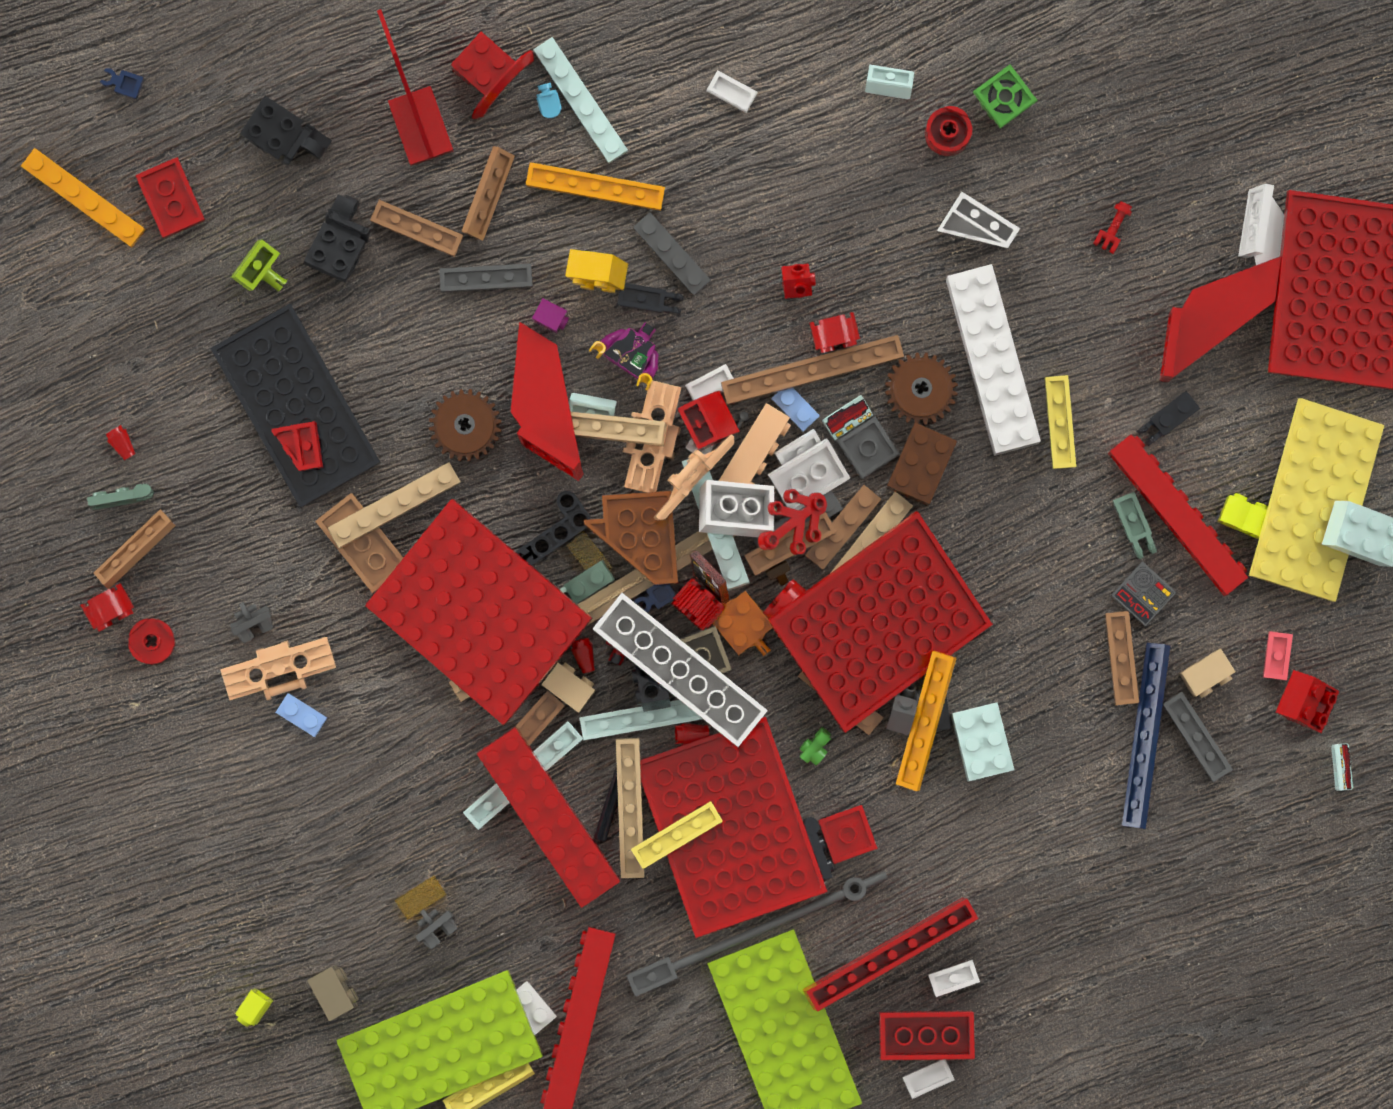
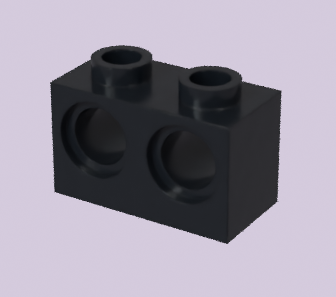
(646, 686)

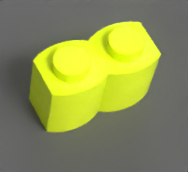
(1243, 515)
(253, 1008)

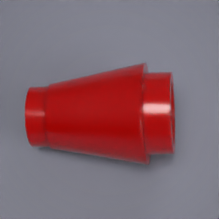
(120, 441)
(583, 654)
(688, 733)

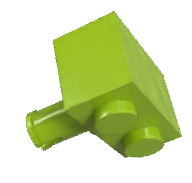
(257, 267)

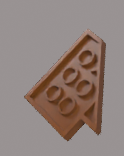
(637, 536)

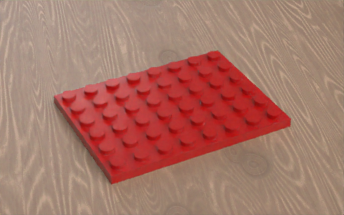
(1335, 291)
(478, 611)
(878, 620)
(761, 848)

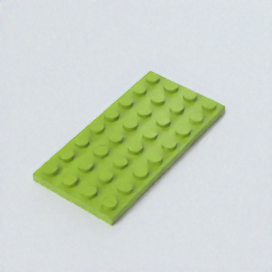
(779, 1033)
(441, 1046)

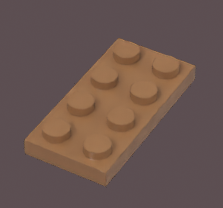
(371, 555)

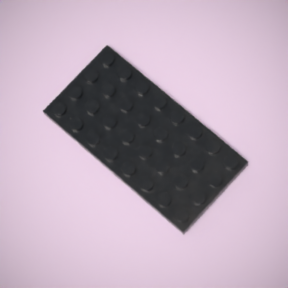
(288, 384)

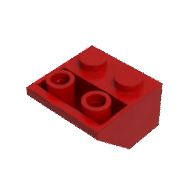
(708, 420)
(1307, 701)

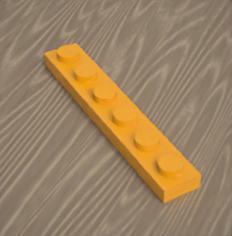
(595, 186)
(83, 197)
(926, 720)

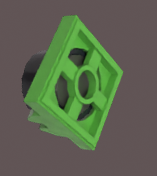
(1004, 97)

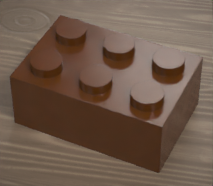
(921, 464)

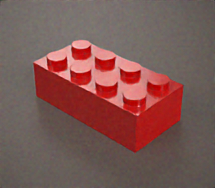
(926, 1035)

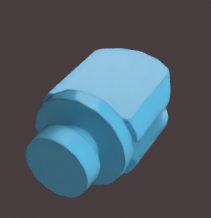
(548, 101)

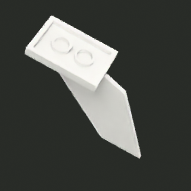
(1261, 226)

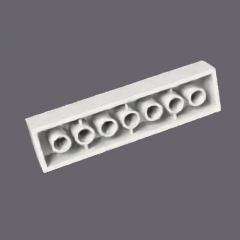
(993, 360)
(680, 669)

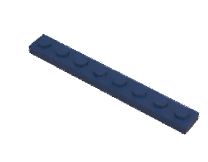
(1146, 735)

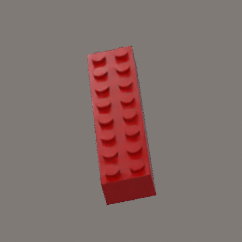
(548, 817)

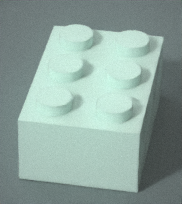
(1360, 533)
(982, 742)

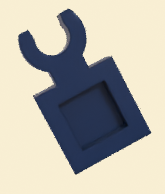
(126, 84)
(658, 595)

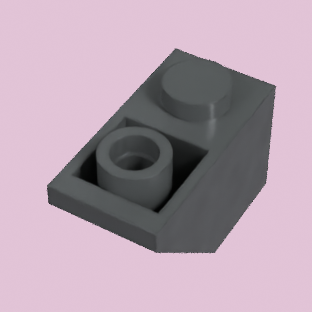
(904, 709)

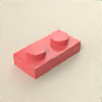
(1277, 655)

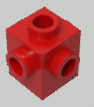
(797, 281)

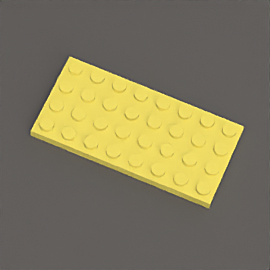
(1322, 462)

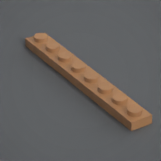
(812, 370)

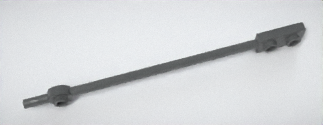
(665, 971)

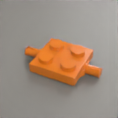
(743, 624)

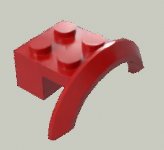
(488, 69)

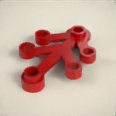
(796, 520)

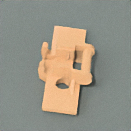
(696, 468)
(647, 477)
(275, 662)

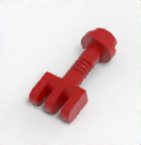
(1109, 236)

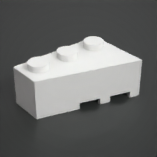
(977, 222)

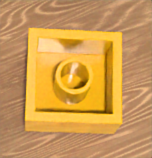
(596, 270)

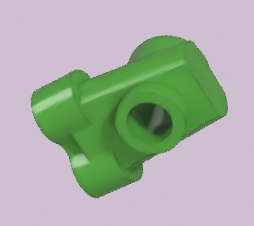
(813, 749)

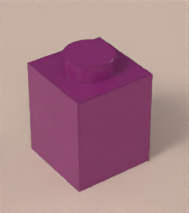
(550, 316)

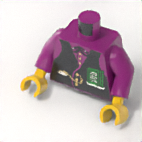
(631, 352)

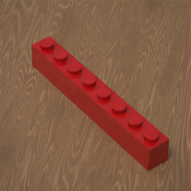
(1178, 515)
(890, 954)
(579, 1019)

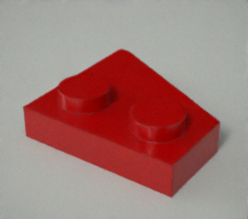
(301, 444)

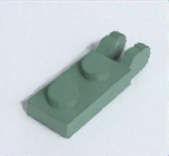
(121, 497)
(1134, 522)
(588, 582)

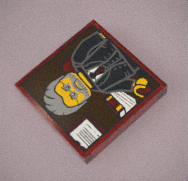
(709, 577)

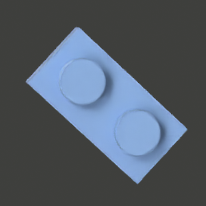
(796, 408)
(301, 715)

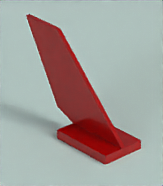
(417, 116)
(1216, 313)
(542, 403)

